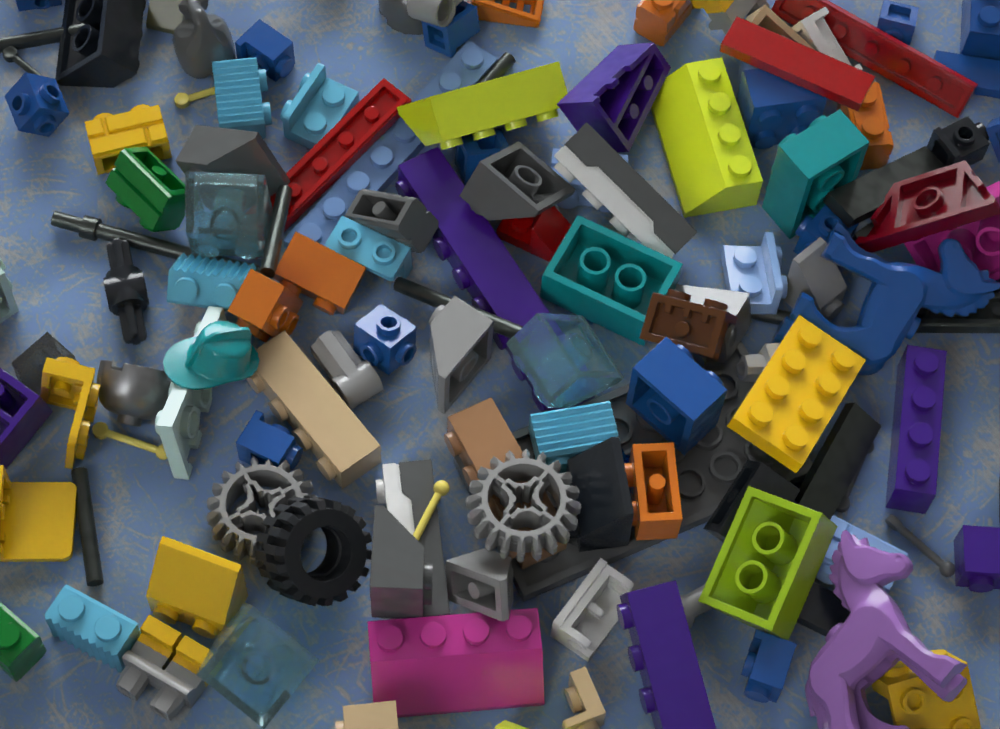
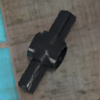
(126, 291)

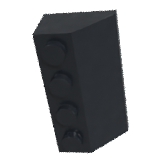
(105, 47)

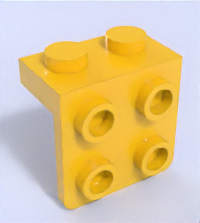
(72, 387)
(36, 520)
(920, 707)

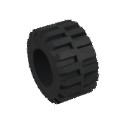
(343, 558)

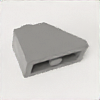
(818, 279)
(481, 583)

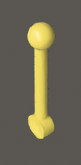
(183, 100)
(101, 431)
(441, 489)

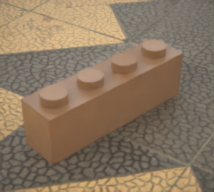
(478, 436)

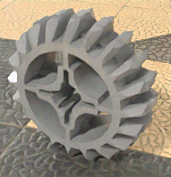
(501, 482)
(234, 528)

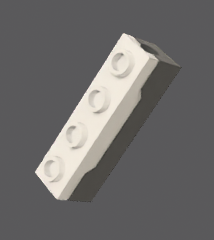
(623, 192)
(406, 493)

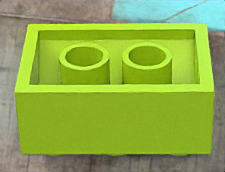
(768, 562)

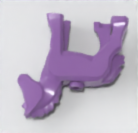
(870, 641)

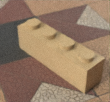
(314, 411)

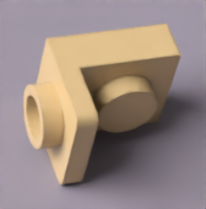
(583, 698)

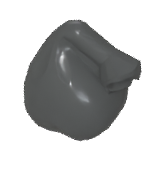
(201, 39)

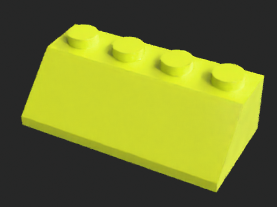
(486, 105)
(706, 140)

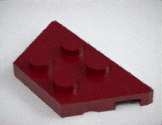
(929, 206)

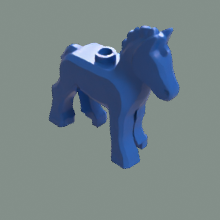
(895, 297)

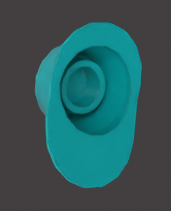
(212, 358)

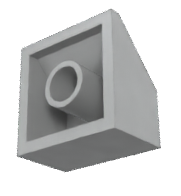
(458, 349)

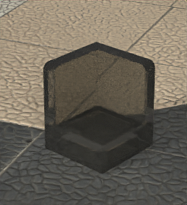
(30, 363)

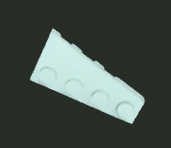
(181, 414)

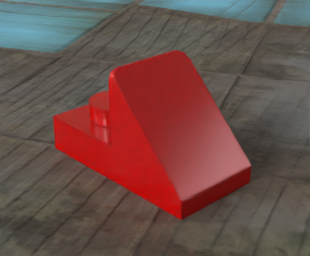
(536, 234)

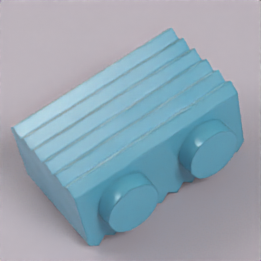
(238, 95)
(205, 281)
(571, 431)
(92, 627)

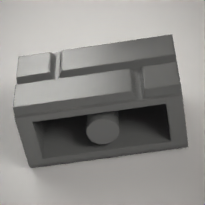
(395, 217)

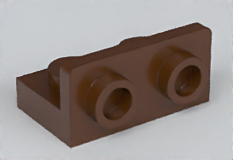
(686, 323)

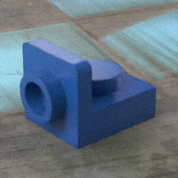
(898, 20)

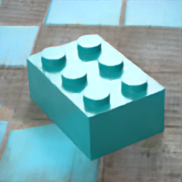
(810, 167)
(607, 277)

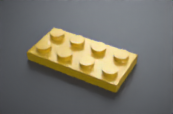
(796, 394)

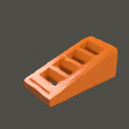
(502, 13)

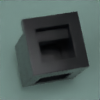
(959, 142)

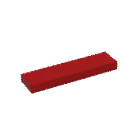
(797, 63)

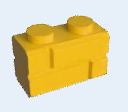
(136, 128)

